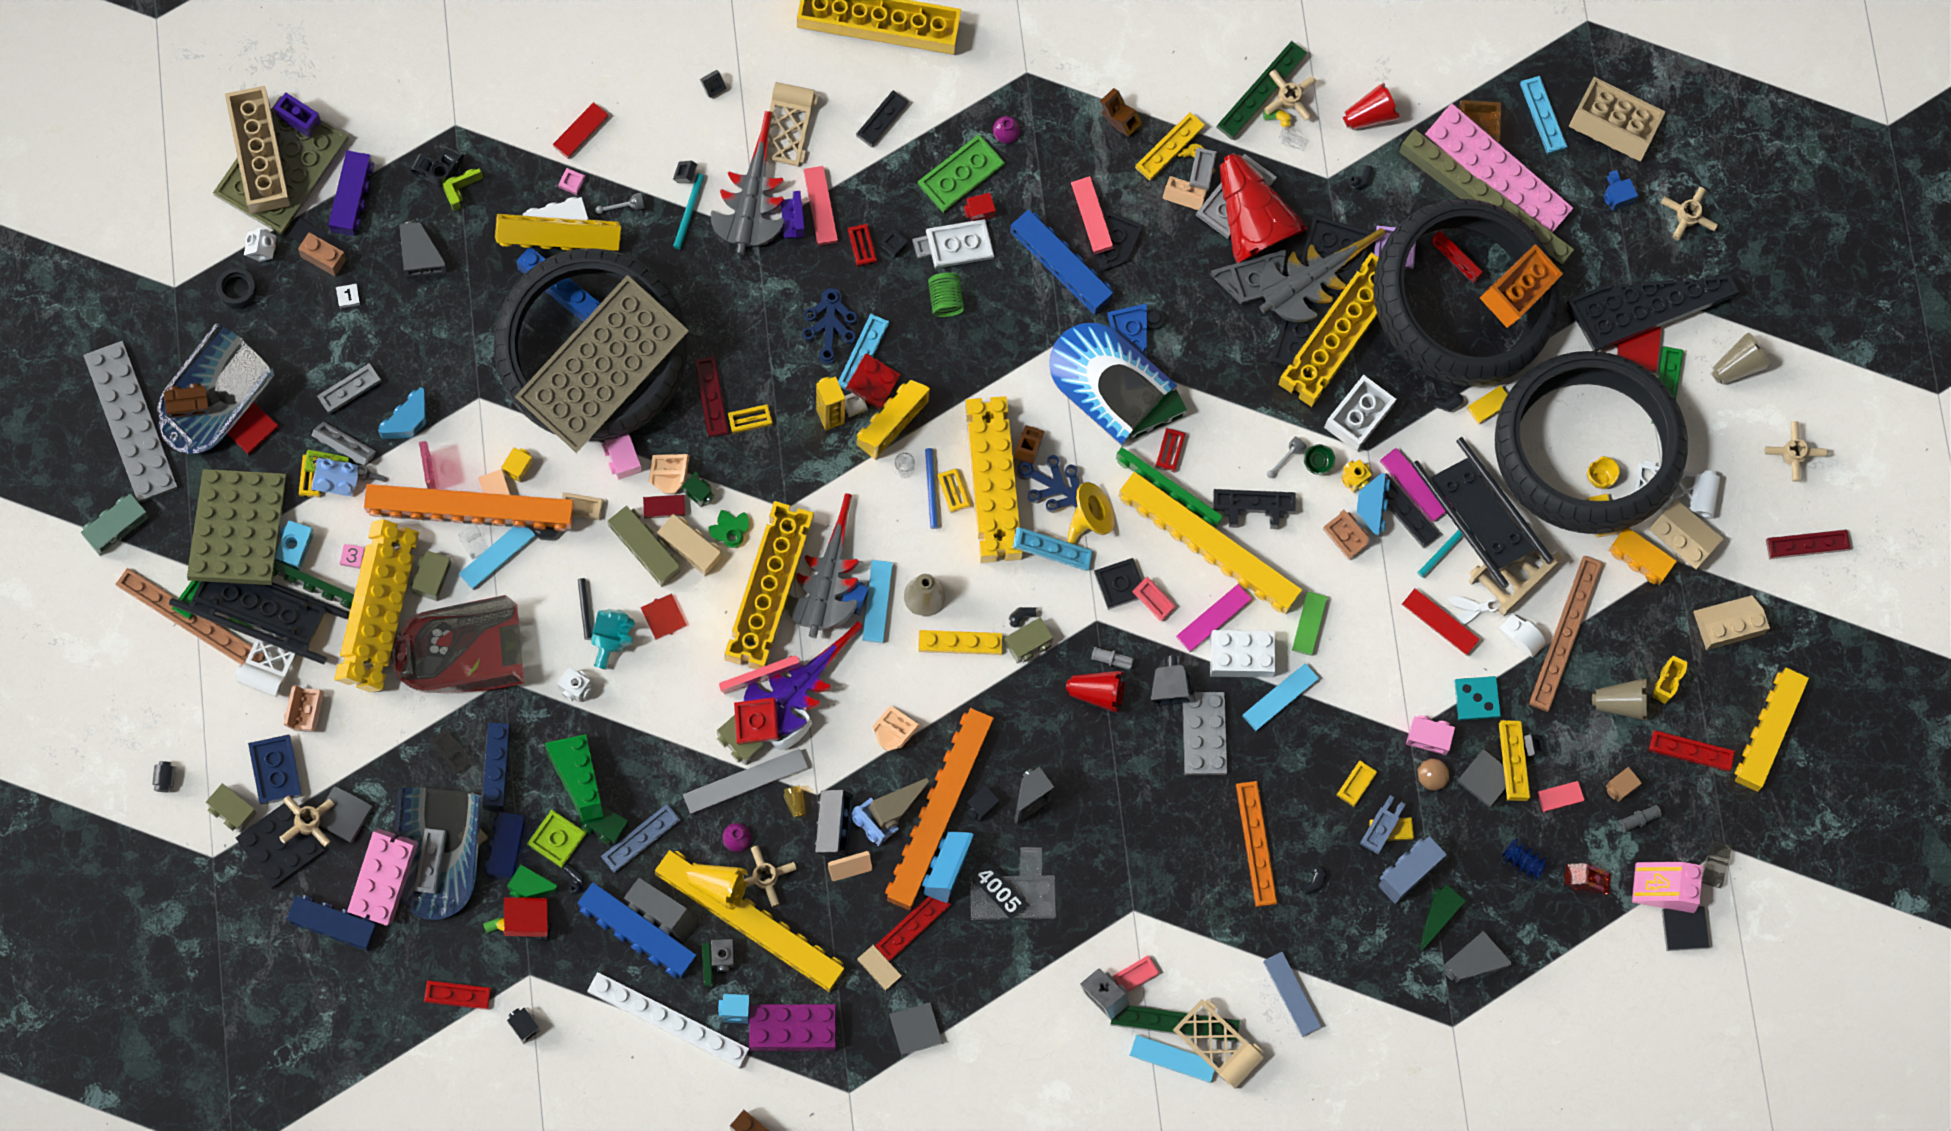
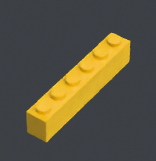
(557, 232)
(1771, 730)

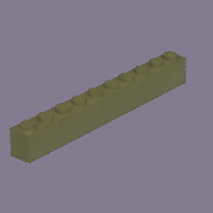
(1467, 186)

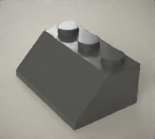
(1034, 793)

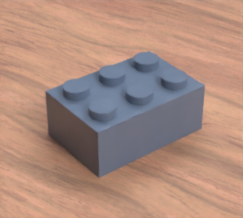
(1411, 869)

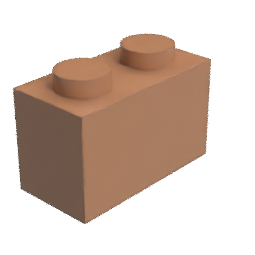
(322, 254)

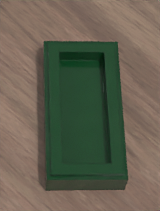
(707, 965)

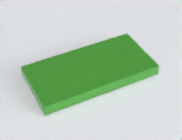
(961, 173)

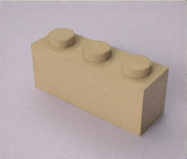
(689, 544)

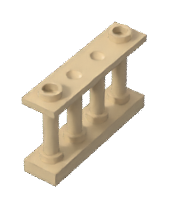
(1521, 589)

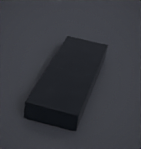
(882, 118)

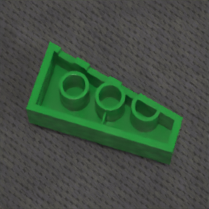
(575, 768)

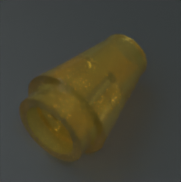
(795, 800)

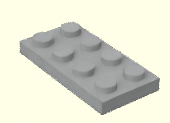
(1214, 209)
(1205, 734)

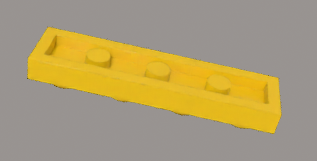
(1169, 146)
(960, 642)
(1514, 760)

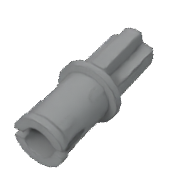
(1112, 658)

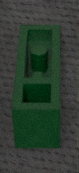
(1165, 412)
(1441, 909)

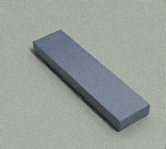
(640, 838)
(1292, 994)

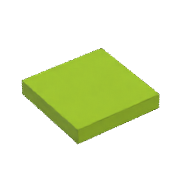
(556, 838)

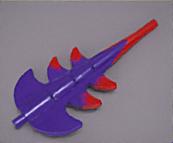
(792, 691)

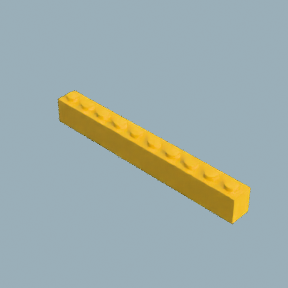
(1209, 543)
(757, 926)

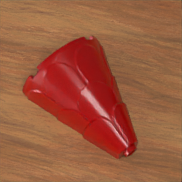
(1254, 210)

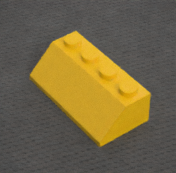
(893, 418)

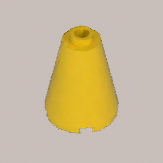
(719, 882)

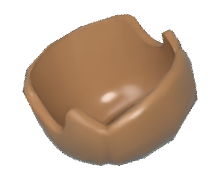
(1433, 774)

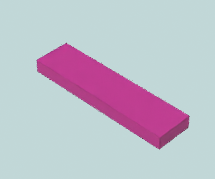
(1411, 482)
(1213, 618)

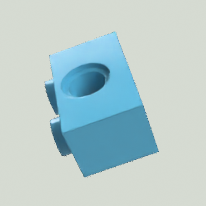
(294, 533)
(734, 1008)

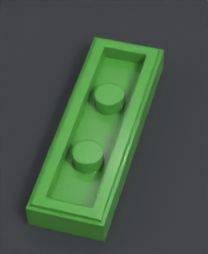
(1309, 623)

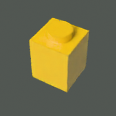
(517, 464)

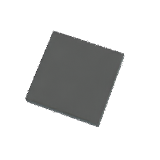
(1484, 778)
(915, 1029)

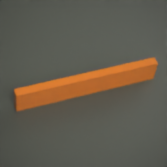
(1256, 844)

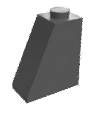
(419, 252)
(1476, 960)

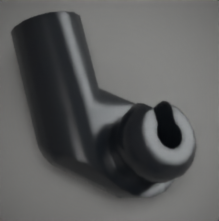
(547, 534)

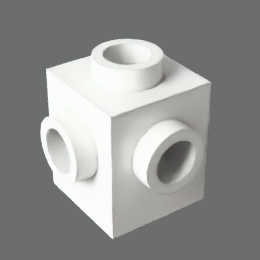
(260, 245)
(568, 685)

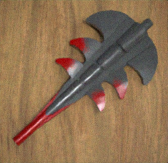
(746, 224)
(821, 607)

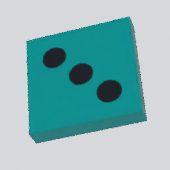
(1477, 698)

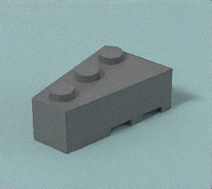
(661, 910)

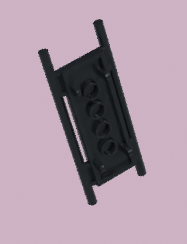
(1480, 514)
(265, 607)

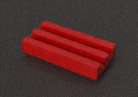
(866, 260)
(1165, 466)

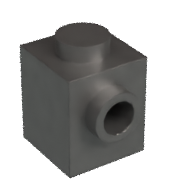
(722, 955)

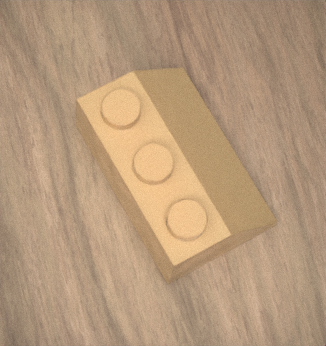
(1686, 534)
(1731, 622)

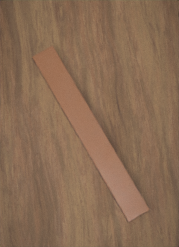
(201, 628)
(1565, 633)

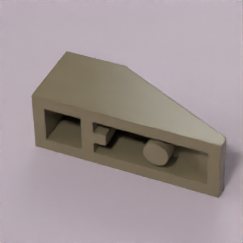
(891, 807)

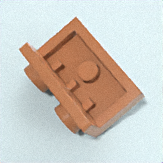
(1347, 534)
(303, 709)

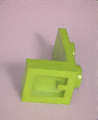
(454, 183)

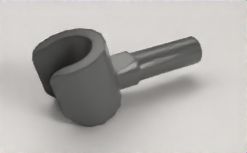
(367, 474)

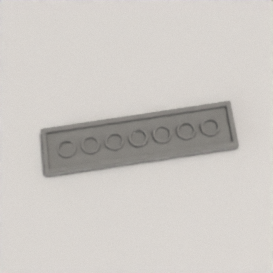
(130, 422)

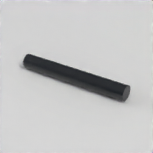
(584, 608)

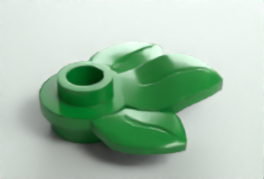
(730, 526)

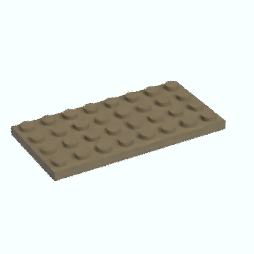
(601, 364)

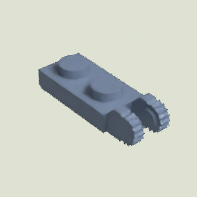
(1381, 827)

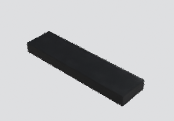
(1409, 515)

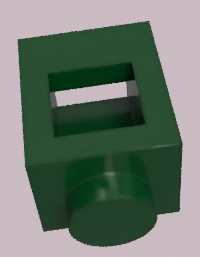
(698, 490)

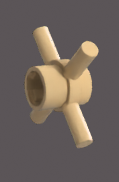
(1290, 102)
(1686, 219)
(1789, 456)
(300, 826)
(769, 869)

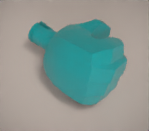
(610, 634)

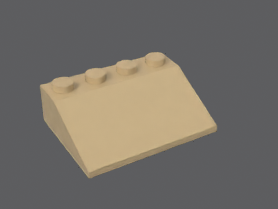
(1617, 119)

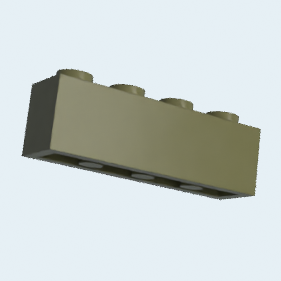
(644, 546)

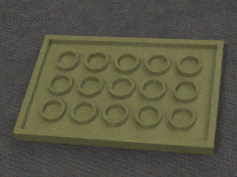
(303, 166)
(236, 527)

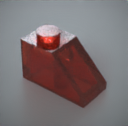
(1587, 878)

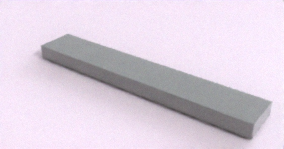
(745, 781)

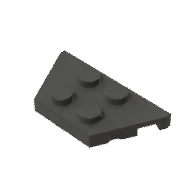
(1243, 278)

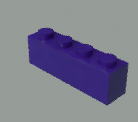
(350, 193)

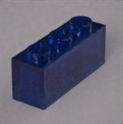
(505, 846)

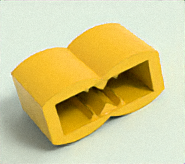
(1669, 679)

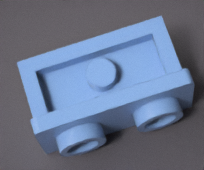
(335, 477)
(863, 818)

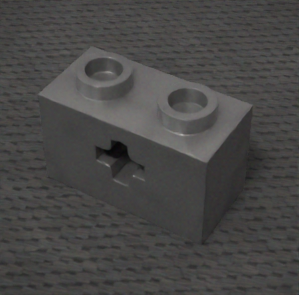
(1105, 993)

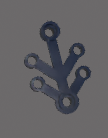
(829, 322)
(1055, 486)

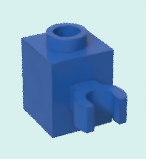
(1619, 192)

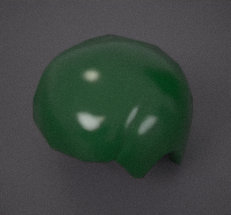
(1319, 459)

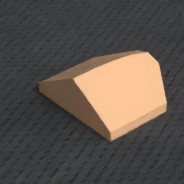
(669, 472)
(894, 729)

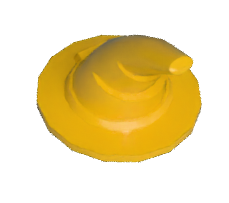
(1092, 512)

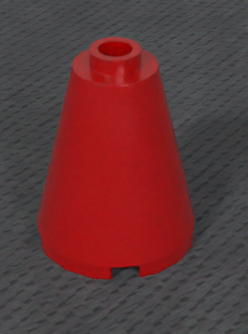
(1372, 109)
(1098, 689)

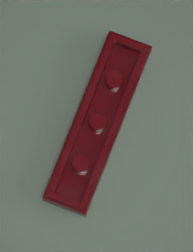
(711, 397)
(1808, 544)

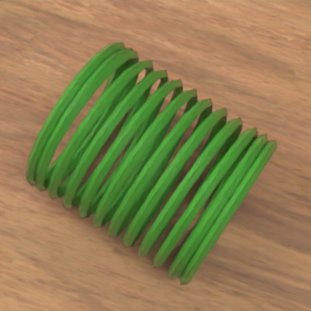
(946, 294)

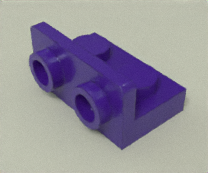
(793, 216)

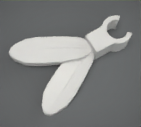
(1471, 607)

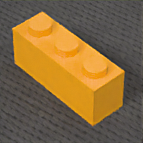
(1642, 556)

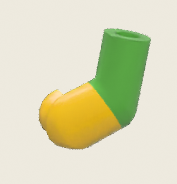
(1280, 115)
(493, 925)

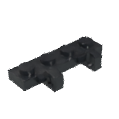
(1269, 502)

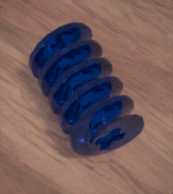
(1524, 859)

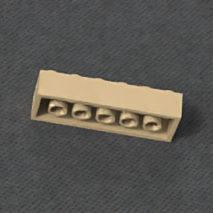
(257, 149)

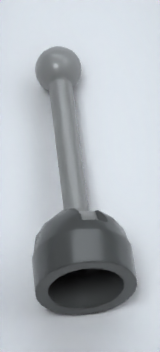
(636, 202)
(1296, 446)

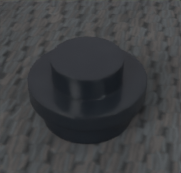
(1154, 318)

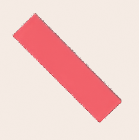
(820, 205)
(1092, 215)
(760, 674)

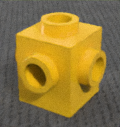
(1355, 481)

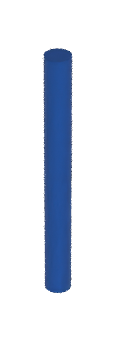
(931, 488)

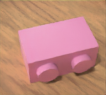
(622, 455)
(1430, 735)

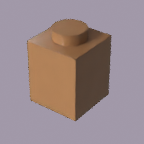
(1622, 785)

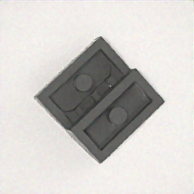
(346, 815)

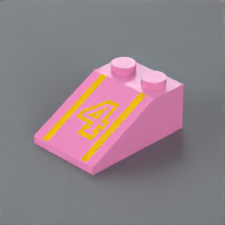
(1668, 885)

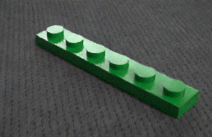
(1130, 461)

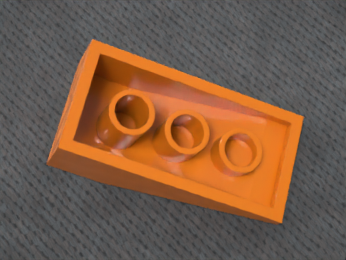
(1521, 286)

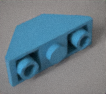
(407, 417)
(1373, 503)

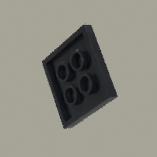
(273, 857)

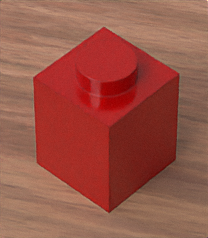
(980, 207)

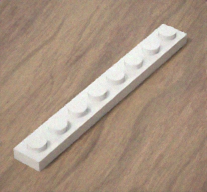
(668, 1020)

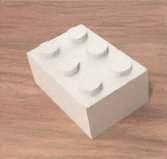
(1360, 413)
(1242, 653)

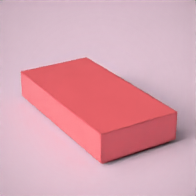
(1153, 599)
(1560, 796)
(1136, 974)

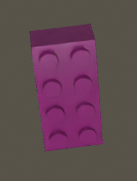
(792, 1027)

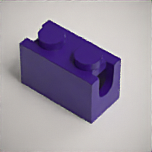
(297, 114)

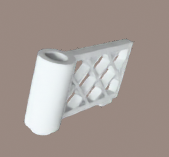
(1704, 489)
(261, 676)

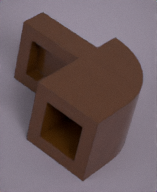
(1119, 114)
(1028, 444)

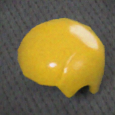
(1603, 472)

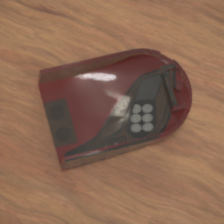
(461, 648)

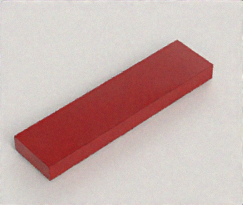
(1440, 621)
(1691, 751)
(911, 927)

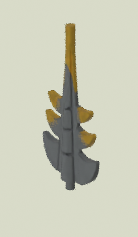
(1287, 293)

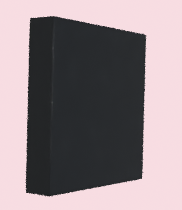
(1118, 582)
(1685, 929)

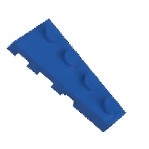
(1131, 325)

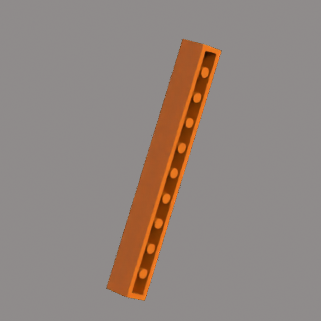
(469, 506)
(939, 809)

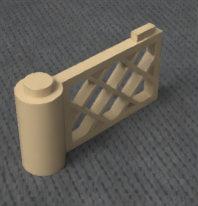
(795, 99)
(1242, 1060)

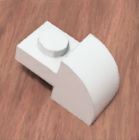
(1524, 634)

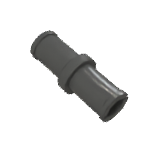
(1639, 818)

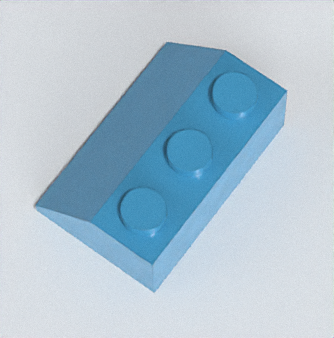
(947, 865)

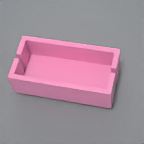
(382, 877)

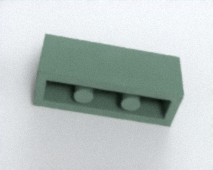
(114, 524)

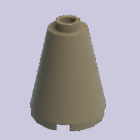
(1741, 361)
(924, 595)
(1623, 699)

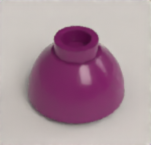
(1006, 129)
(737, 837)

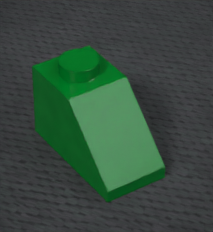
(530, 885)

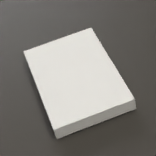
(960, 243)

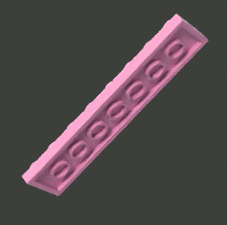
(1497, 167)

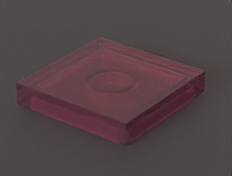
(427, 465)

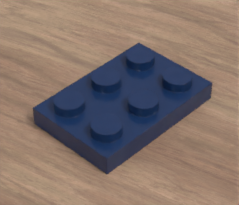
(274, 769)

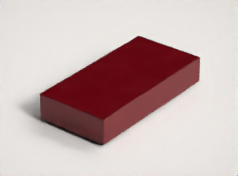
(663, 506)

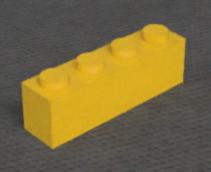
(830, 403)

